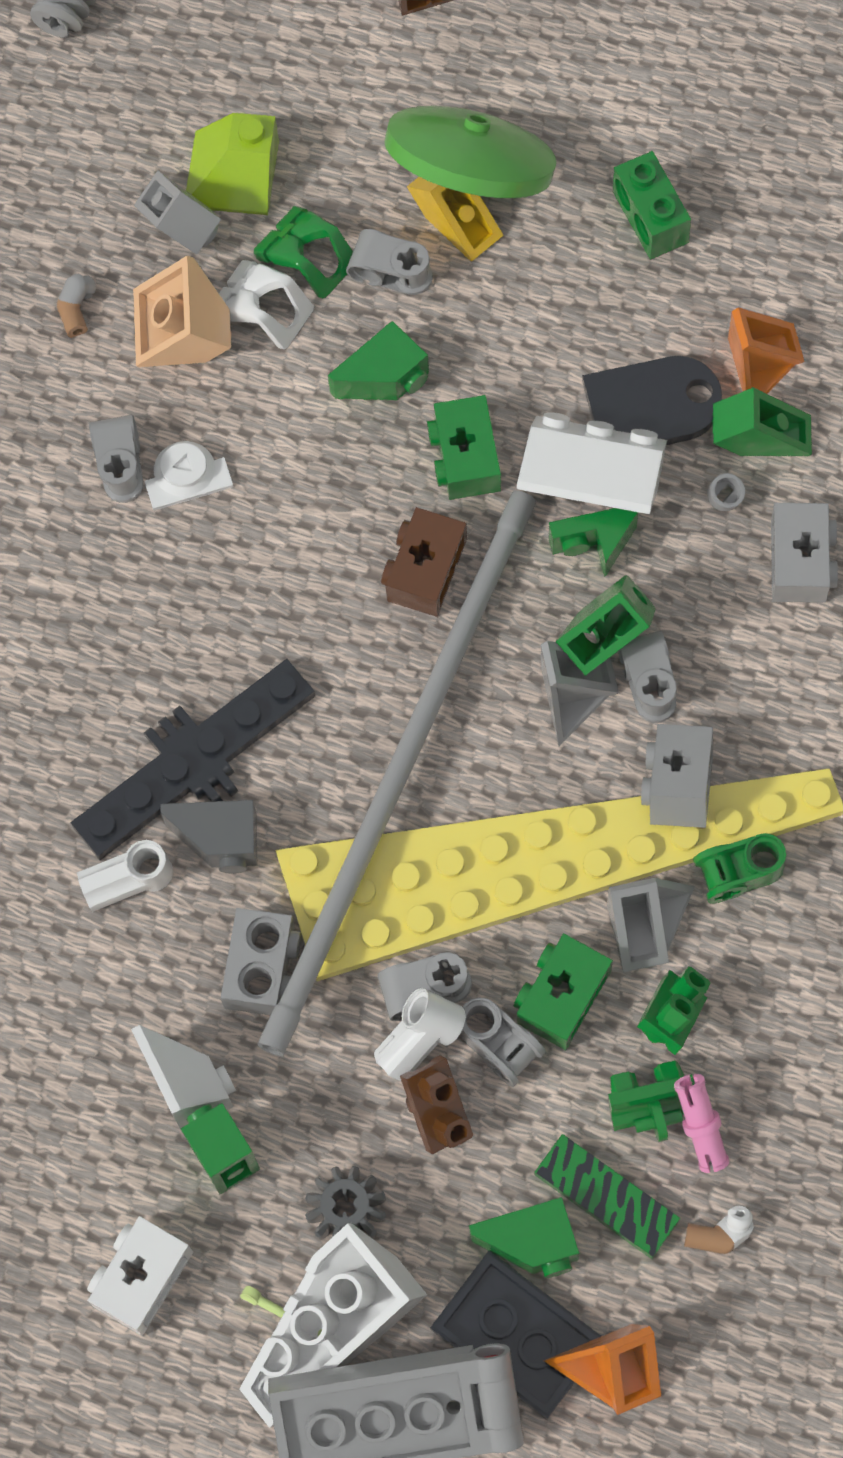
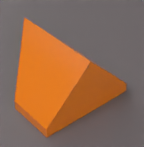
(762, 348)
(615, 1367)

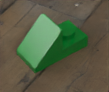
(605, 529)

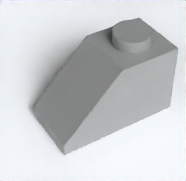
(178, 213)

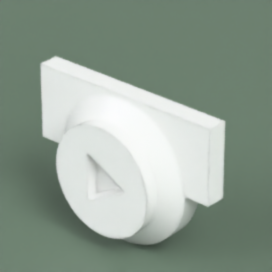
(186, 473)

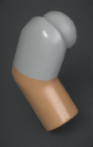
(69, 302)

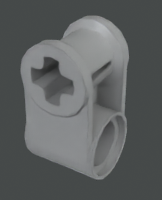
(390, 262)
(117, 452)
(647, 671)
(403, 979)
(501, 1041)

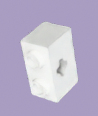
(139, 1302)

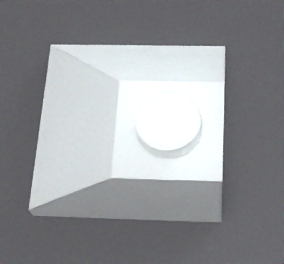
(183, 1075)

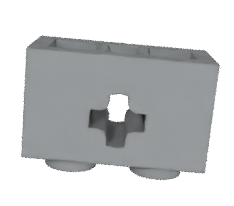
(796, 576)
(680, 775)

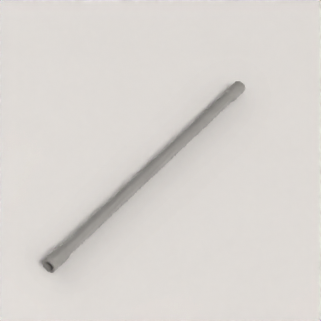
(287, 1012)

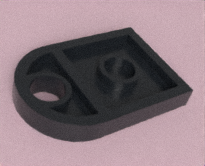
(654, 397)

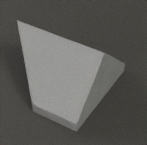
(570, 692)
(646, 919)

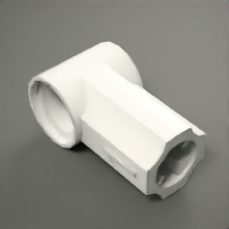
(121, 878)
(424, 1024)

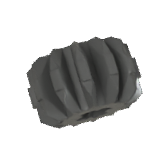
(363, 1203)

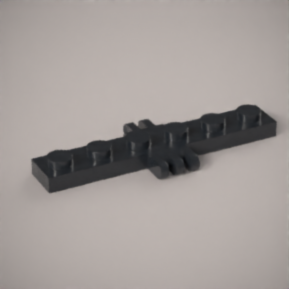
(192, 758)

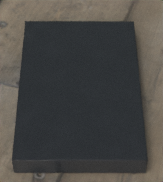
(510, 1310)

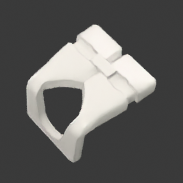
(253, 281)

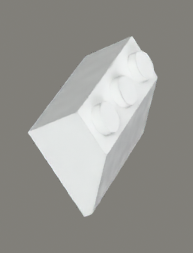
(592, 463)

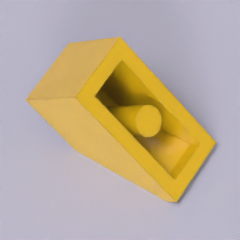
(457, 216)

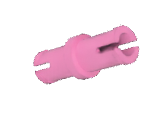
(701, 1123)

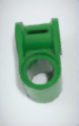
(738, 868)

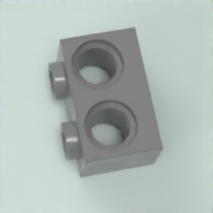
(249, 962)

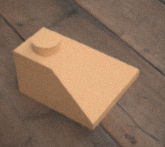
(179, 317)

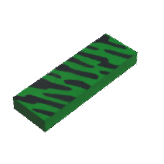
(607, 1196)

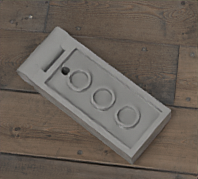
(401, 1407)

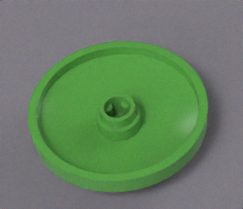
(470, 151)

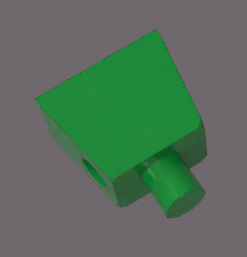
(614, 618)

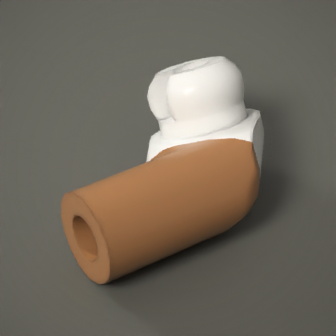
(725, 1235)

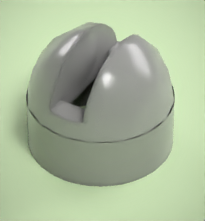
(731, 500)

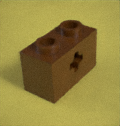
(424, 586)

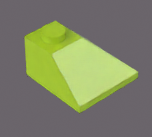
(235, 163)

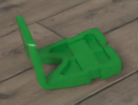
(286, 247)

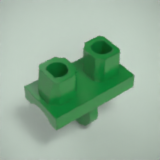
(674, 1008)
(649, 1105)

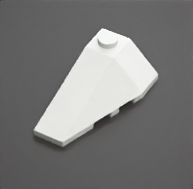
(349, 1292)

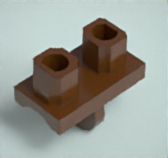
(436, 1105)

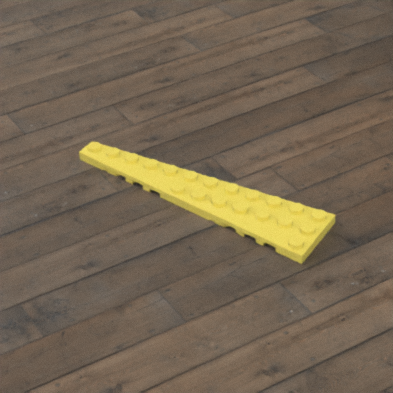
(492, 870)

